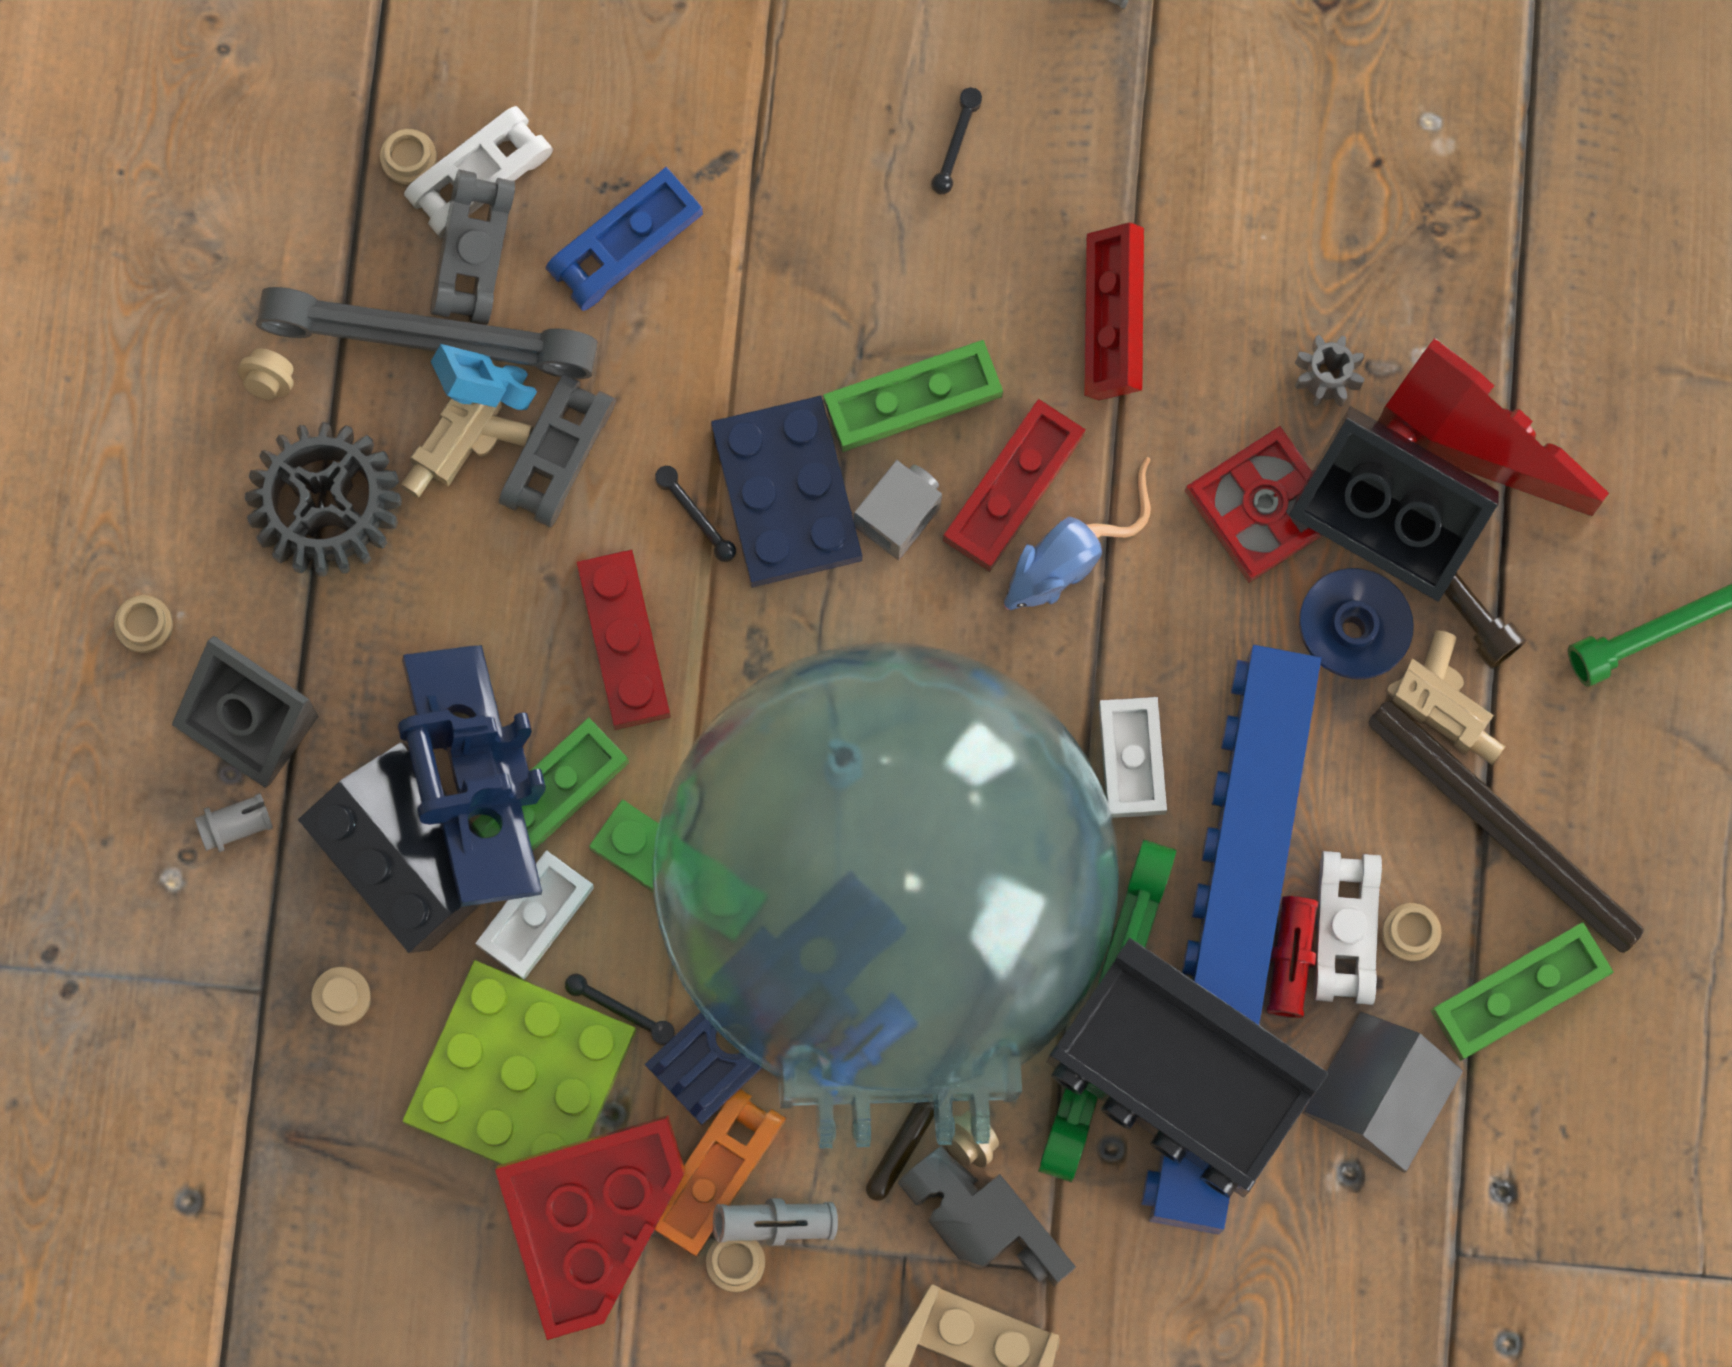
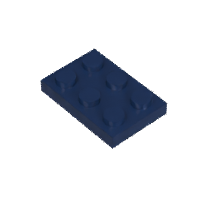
(786, 491)

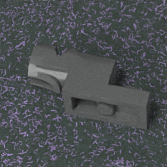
(984, 1221)

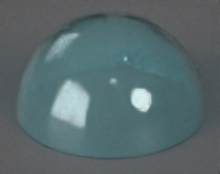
(887, 881)

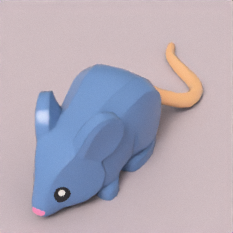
(1067, 555)

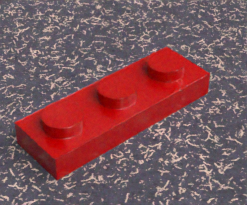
(1114, 311)
(1014, 485)
(623, 639)

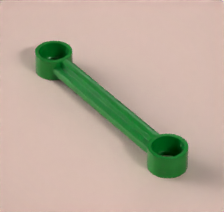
(1134, 922)

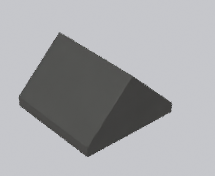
(243, 713)
(1384, 1089)

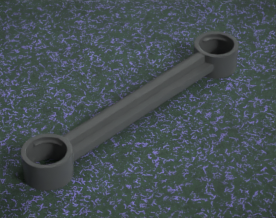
(300, 315)

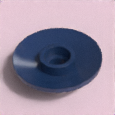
(1372, 605)

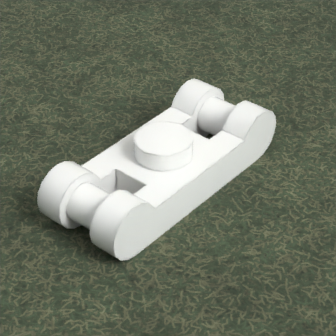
(484, 158)
(1347, 928)

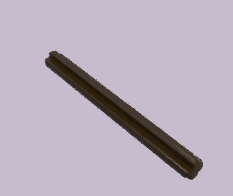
(1506, 826)

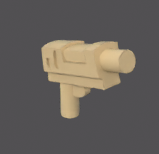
(458, 434)
(1433, 696)

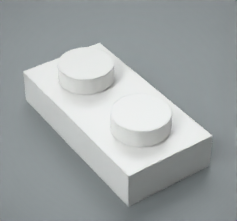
(1132, 757)
(531, 924)

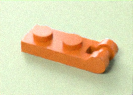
(717, 1171)

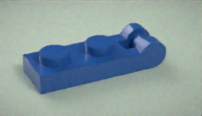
(625, 237)

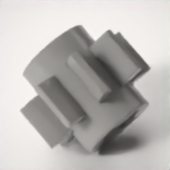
(1335, 357)

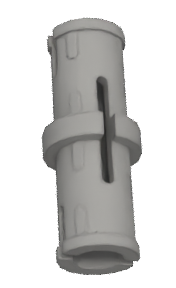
(738, 1221)

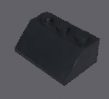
(1395, 504)
(386, 853)

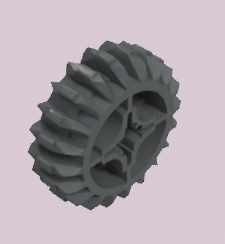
(337, 479)

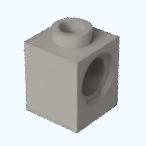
(899, 508)

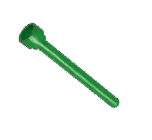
(1595, 658)

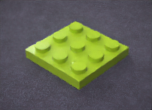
(517, 1069)

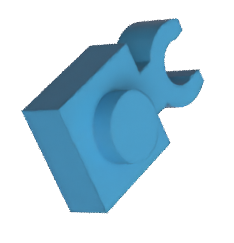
(474, 378)

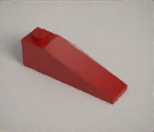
(1449, 413)

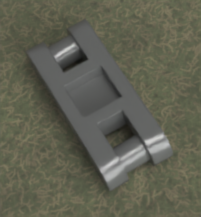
(472, 247)
(556, 450)

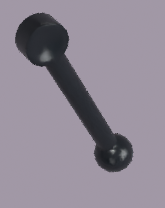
(970, 102)
(667, 479)
(661, 1031)

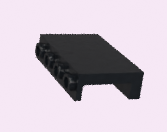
(1185, 1070)

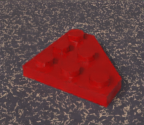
(588, 1216)

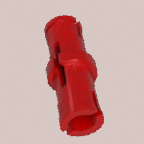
(1296, 917)

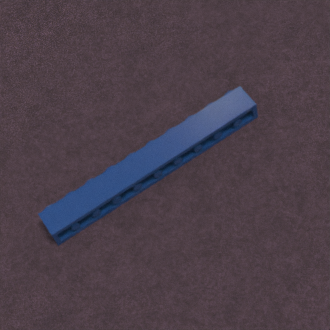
(1244, 878)

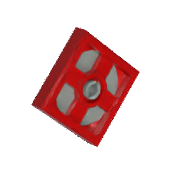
(1250, 503)

